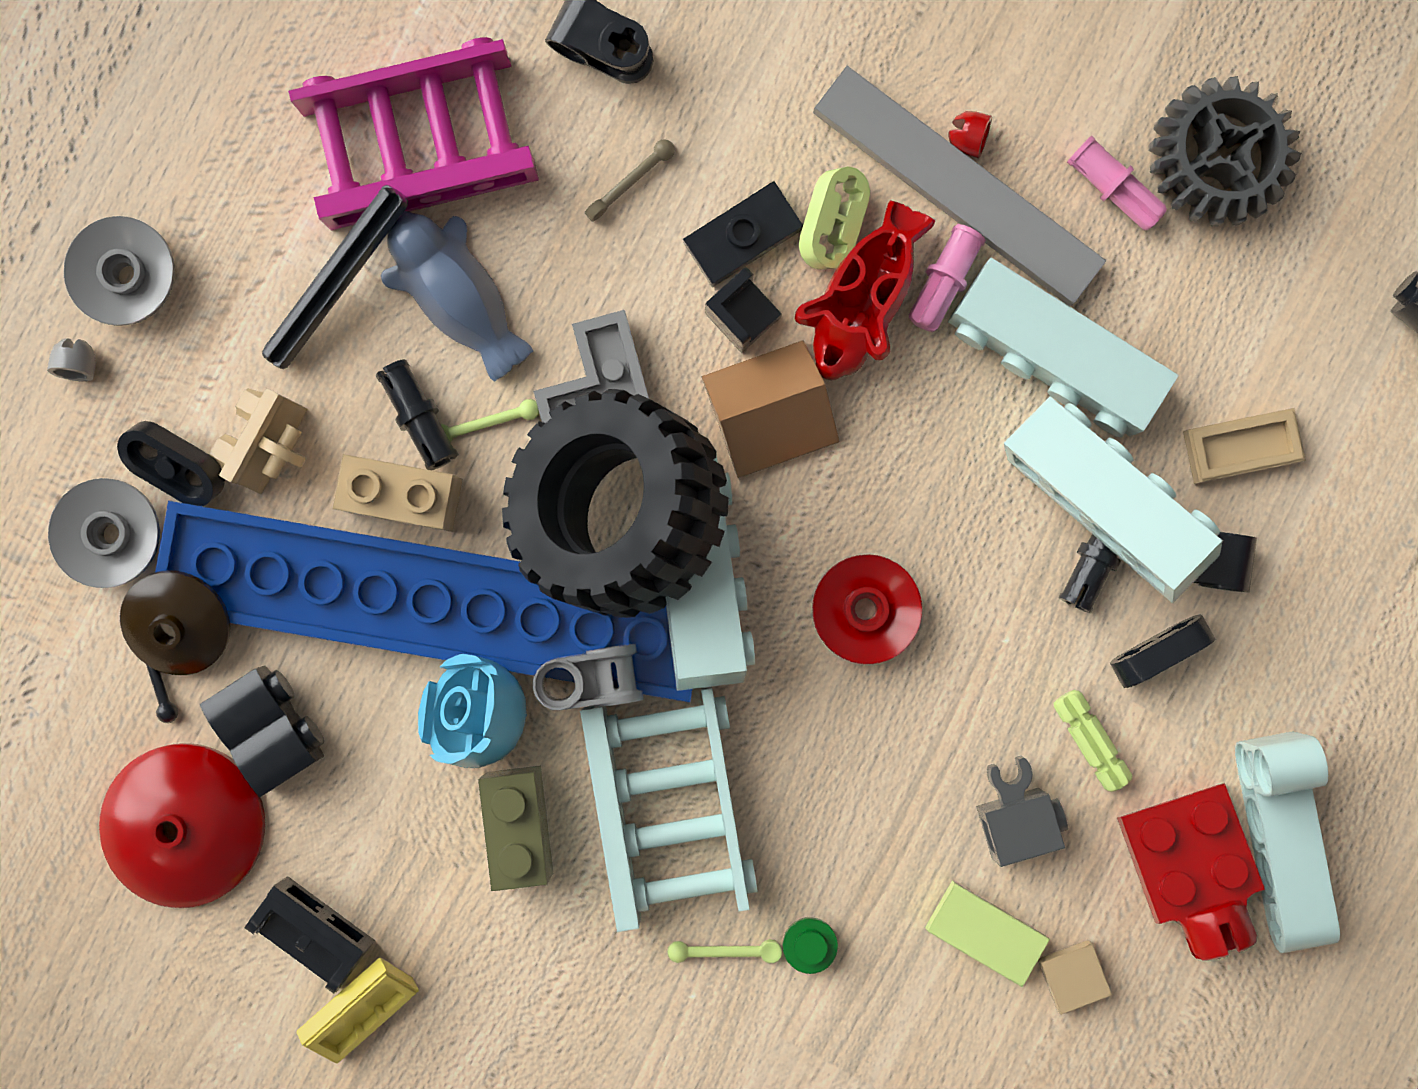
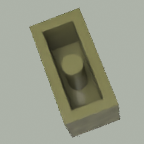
(515, 828)

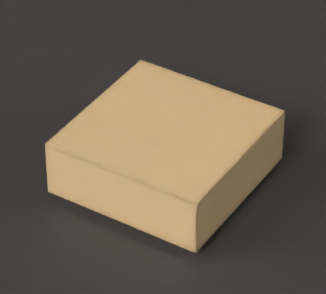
(1074, 977)

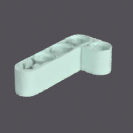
(1286, 837)

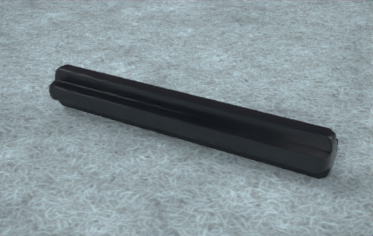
(335, 276)

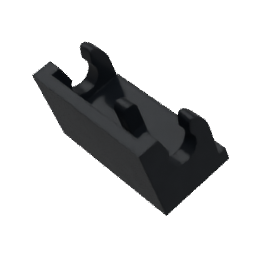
(310, 932)

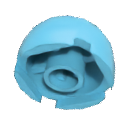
(472, 712)

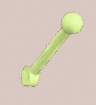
(528, 410)
(768, 950)

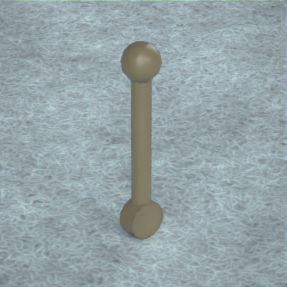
(663, 151)

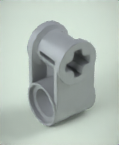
(592, 679)

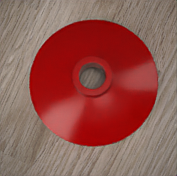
(895, 616)

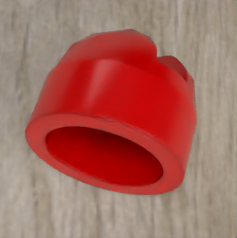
(972, 134)

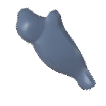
(452, 289)

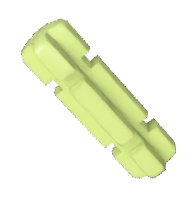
(1093, 740)

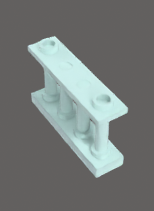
(625, 841)

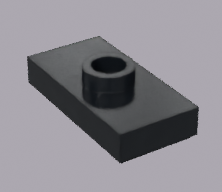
(743, 234)

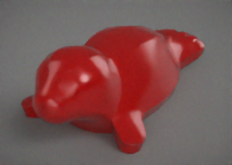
(865, 295)

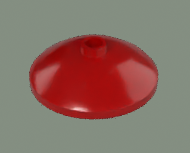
(215, 818)

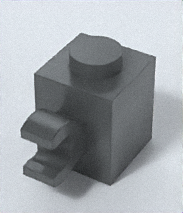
(1020, 821)

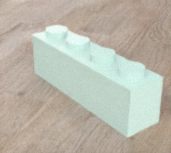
(1062, 350)
(1113, 498)
(706, 620)

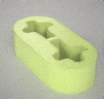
(834, 218)

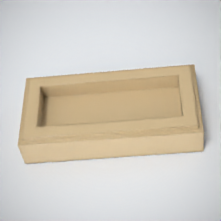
(1244, 445)

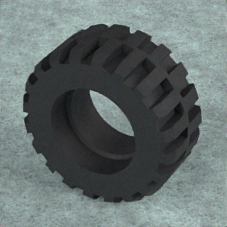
(554, 493)

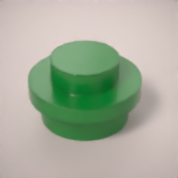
(810, 945)

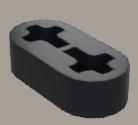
(1162, 651)

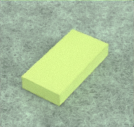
(987, 933)

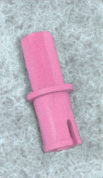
(1117, 184)
(946, 277)

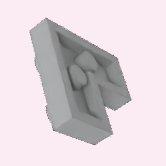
(607, 359)

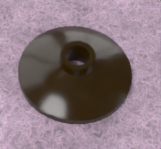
(186, 606)

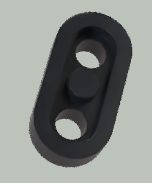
(170, 463)

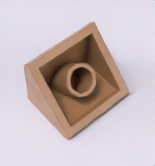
(771, 408)

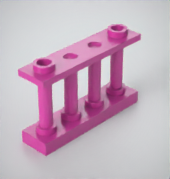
(452, 174)

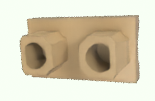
(265, 441)

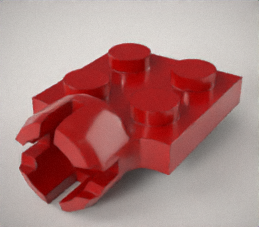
(1196, 869)

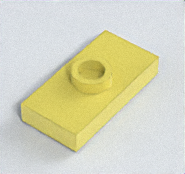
(357, 1011)

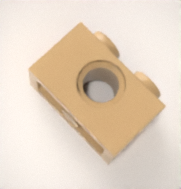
(397, 492)

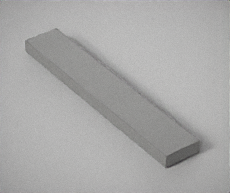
(958, 186)

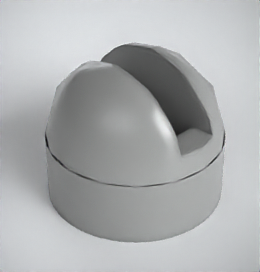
(72, 360)

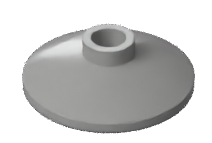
(99, 256)
(79, 528)

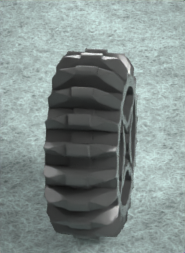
(1235, 171)

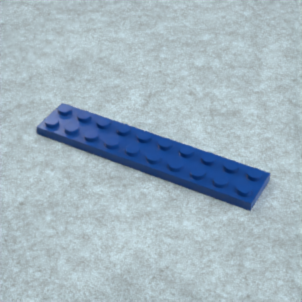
(400, 596)

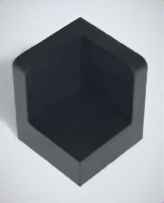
(741, 310)

